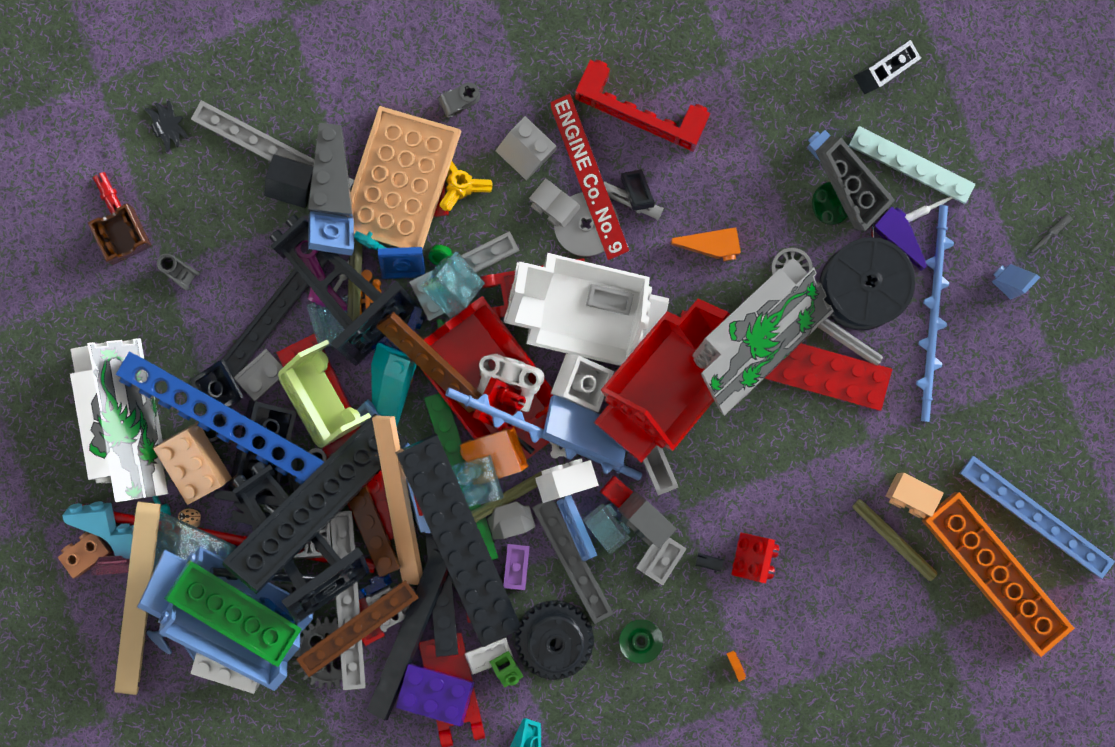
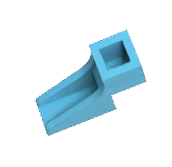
(100, 521)

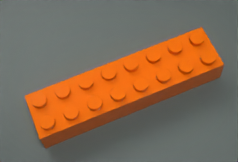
(998, 574)

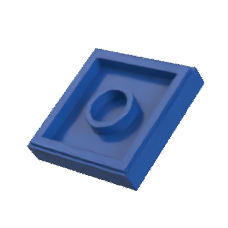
(401, 262)

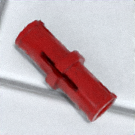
(108, 194)

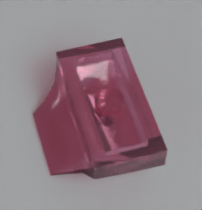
(110, 565)

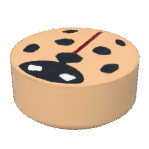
(190, 516)

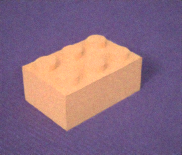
(192, 463)

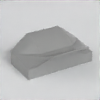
(510, 520)

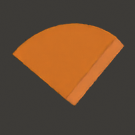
(736, 665)

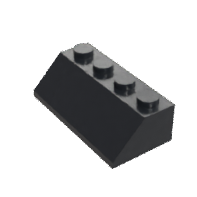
(274, 419)

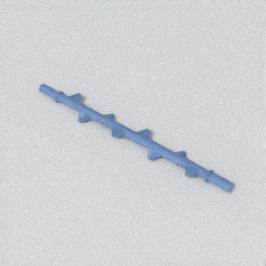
(933, 304)
(517, 420)

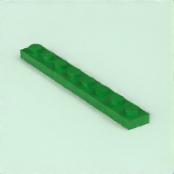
(446, 429)

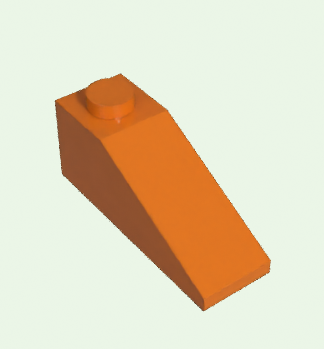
(713, 244)

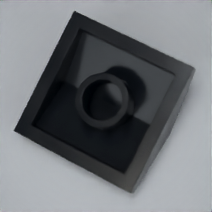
(288, 181)
(218, 384)

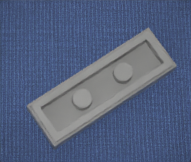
(491, 252)

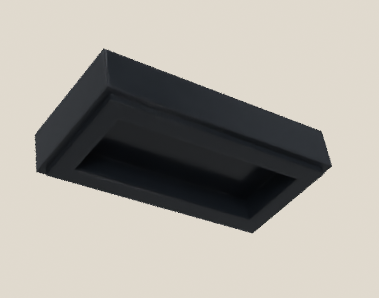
(637, 190)

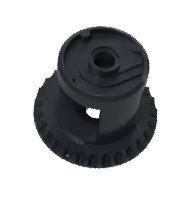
(572, 640)

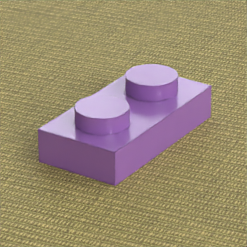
(516, 566)

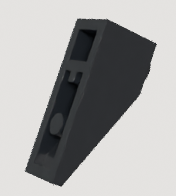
(887, 67)

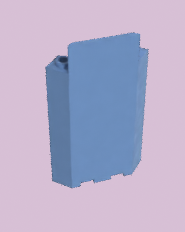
(204, 639)

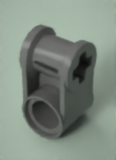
(454, 100)
(180, 272)

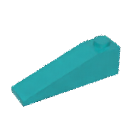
(391, 380)

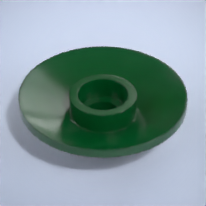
(641, 653)

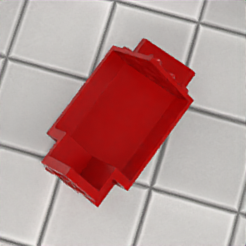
(659, 386)

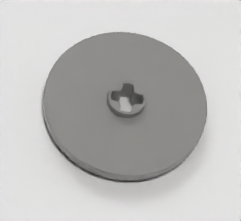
(577, 240)

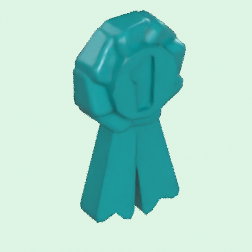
(367, 241)

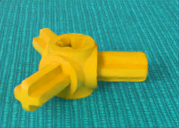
(460, 185)

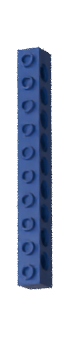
(133, 364)

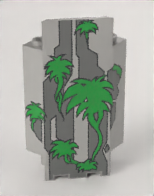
(761, 334)

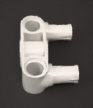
(511, 372)

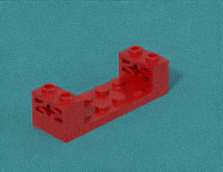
(590, 93)

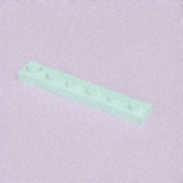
(912, 165)

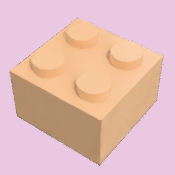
(913, 494)

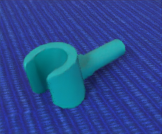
(164, 508)

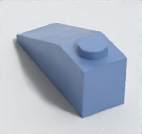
(1014, 280)

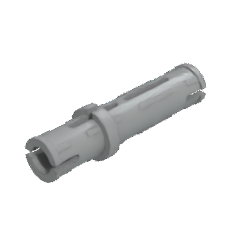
(654, 212)

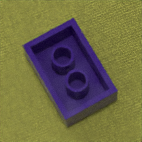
(435, 695)

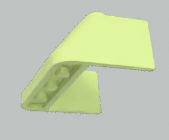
(316, 398)

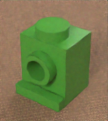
(508, 675)

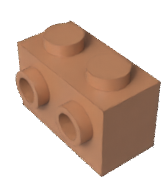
(84, 554)

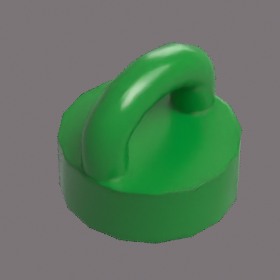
(438, 253)

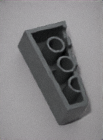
(330, 176)
(854, 184)

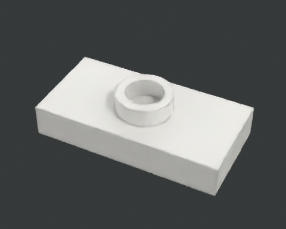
(479, 658)

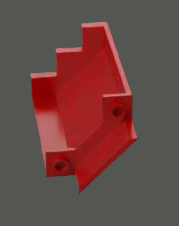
(464, 343)

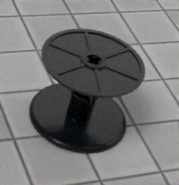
(888, 281)

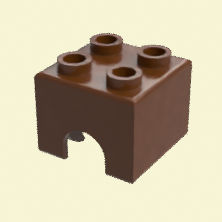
(119, 234)

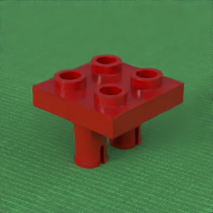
(503, 398)
(754, 558)

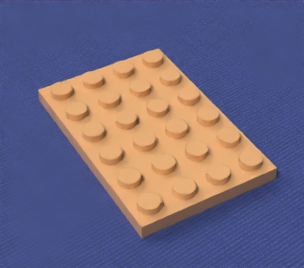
(401, 177)

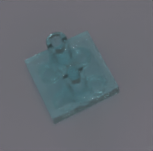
(478, 481)

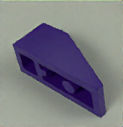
(897, 230)

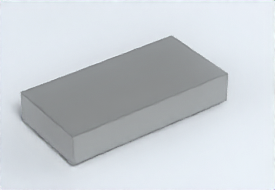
(609, 299)

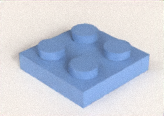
(331, 233)

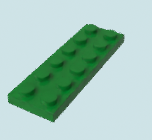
(233, 613)

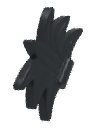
(166, 125)

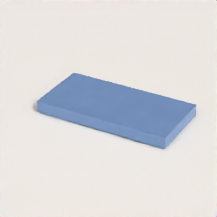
(576, 428)

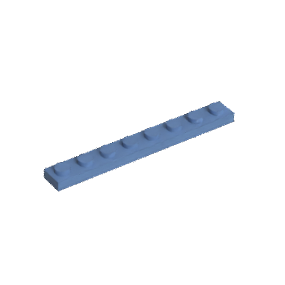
(1037, 517)

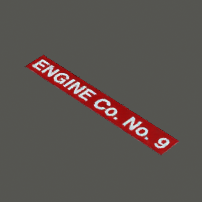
(589, 177)

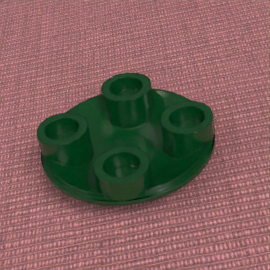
(827, 205)

